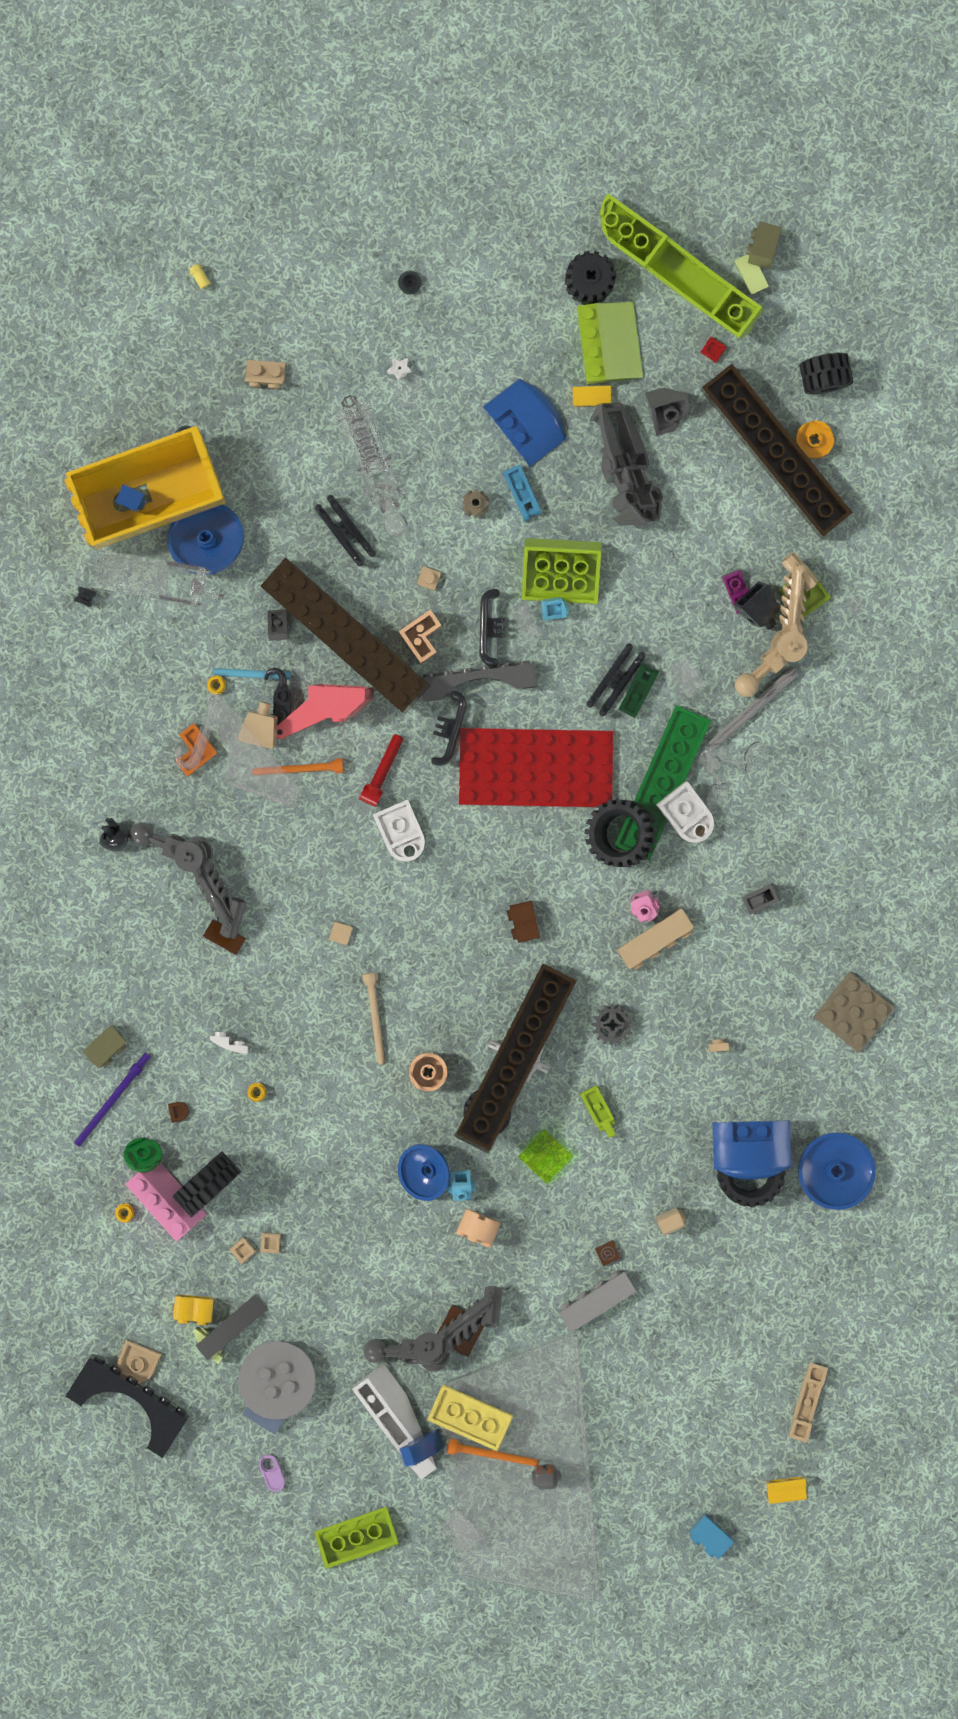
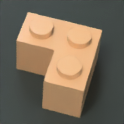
(416, 636)

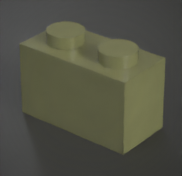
(764, 244)
(105, 1047)

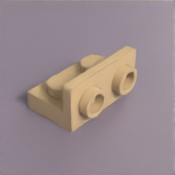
(265, 373)

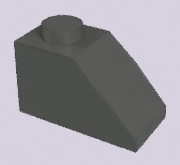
(666, 409)

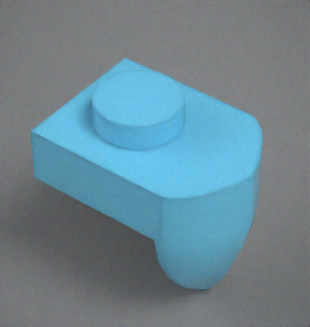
(554, 608)

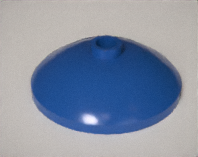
(417, 1178)

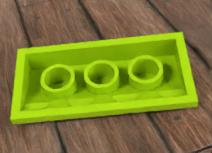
(356, 1538)

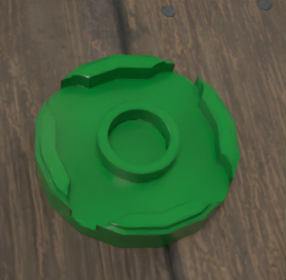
(142, 1154)

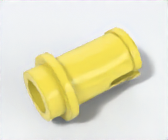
(199, 276)

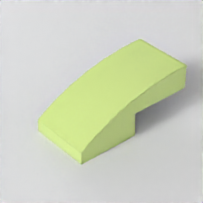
(751, 275)

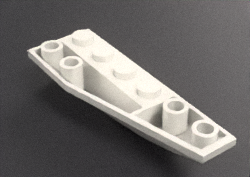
(392, 1412)

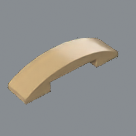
(807, 1402)

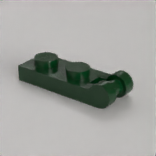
(638, 691)

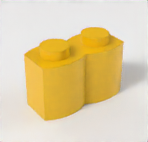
(193, 1308)

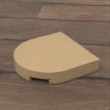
(138, 1361)

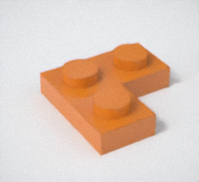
(189, 737)

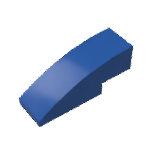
(421, 1448)

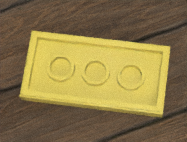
(470, 1417)

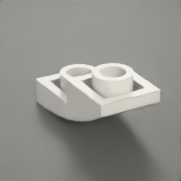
(224, 1041)

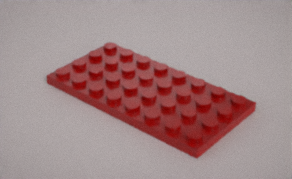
(535, 767)

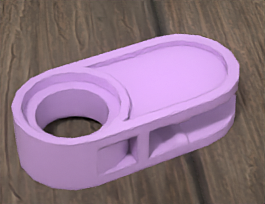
(273, 1477)

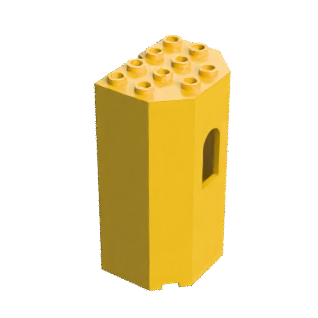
(176, 475)

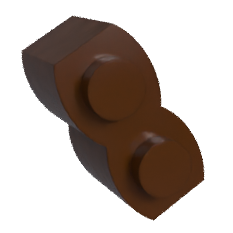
(524, 922)

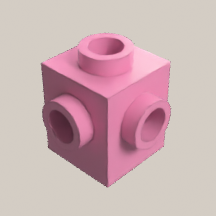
(645, 906)

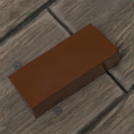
(213, 934)

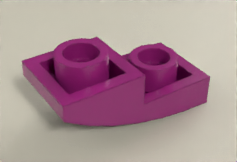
(735, 586)

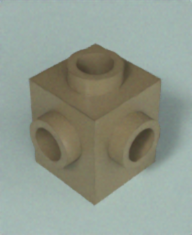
(475, 511)

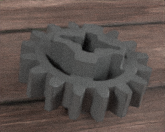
(612, 1033)

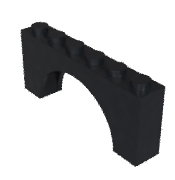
(164, 1418)

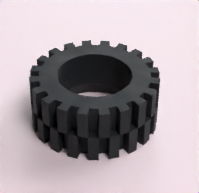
(598, 833)
(206, 1184)
(751, 1198)

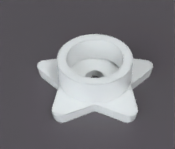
(402, 372)

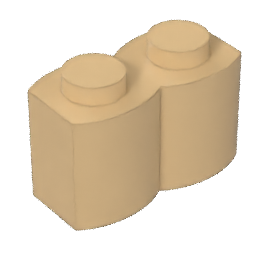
(671, 1221)

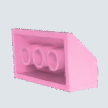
(155, 1192)

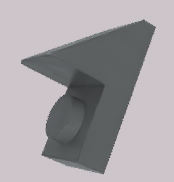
(277, 625)
(761, 898)

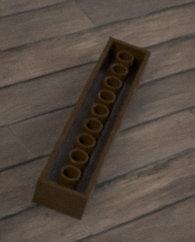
(776, 451)
(345, 635)
(515, 1058)

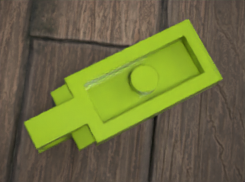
(598, 1110)

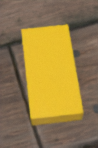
(591, 395)

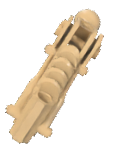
(789, 643)

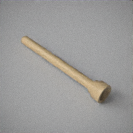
(371, 980)

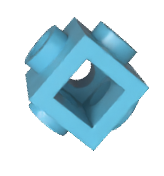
(461, 1185)

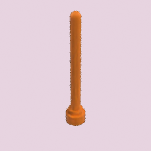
(335, 765)
(456, 1447)

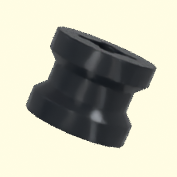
(85, 596)

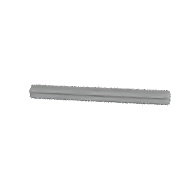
(754, 707)

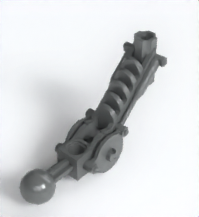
(196, 857)
(434, 1349)

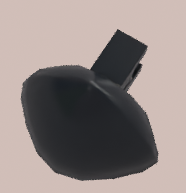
(114, 836)

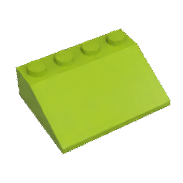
(609, 342)
(561, 570)

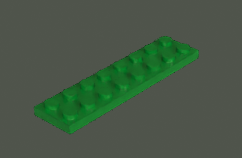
(666, 771)

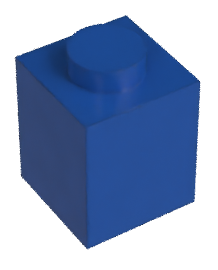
(131, 499)

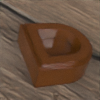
(178, 1111)

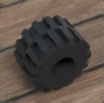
(590, 290)
(826, 373)

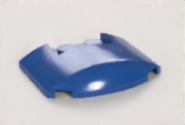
(527, 420)
(752, 1148)

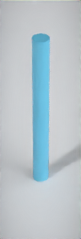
(247, 673)

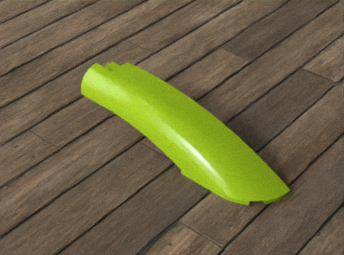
(678, 268)

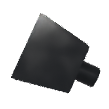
(758, 606)

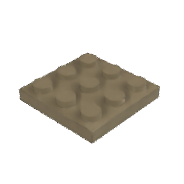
(854, 1012)

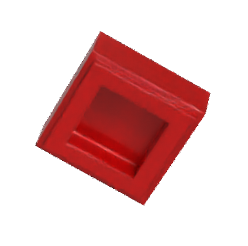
(713, 349)

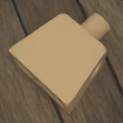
(263, 725)

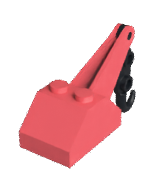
(324, 702)

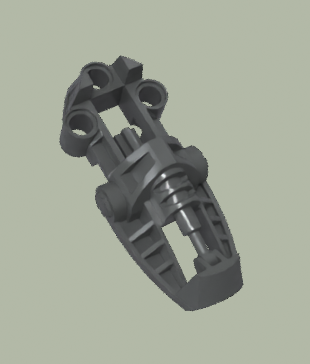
(625, 465)

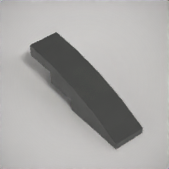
(231, 1327)

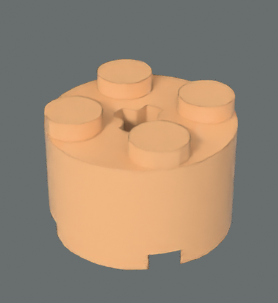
(427, 1082)
(478, 1228)

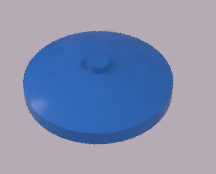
(207, 539)
(836, 1171)

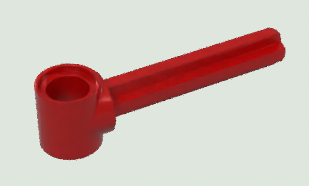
(372, 792)

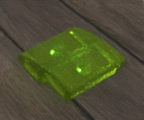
(545, 1156)

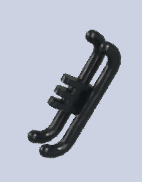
(345, 530)
(489, 627)
(616, 679)
(450, 729)

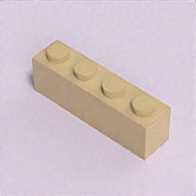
(656, 938)

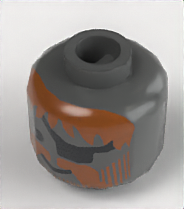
(546, 1476)

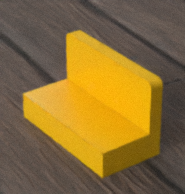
(786, 1489)

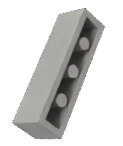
(597, 1301)

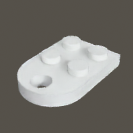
(686, 812)
(400, 830)

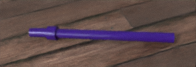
(136, 1069)

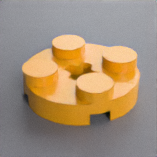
(824, 435)

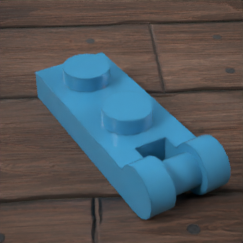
(521, 492)

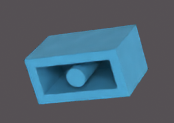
(710, 1536)

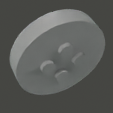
(276, 1380)

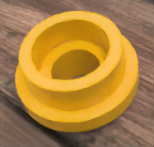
(221, 689)
(261, 1087)
(120, 1217)

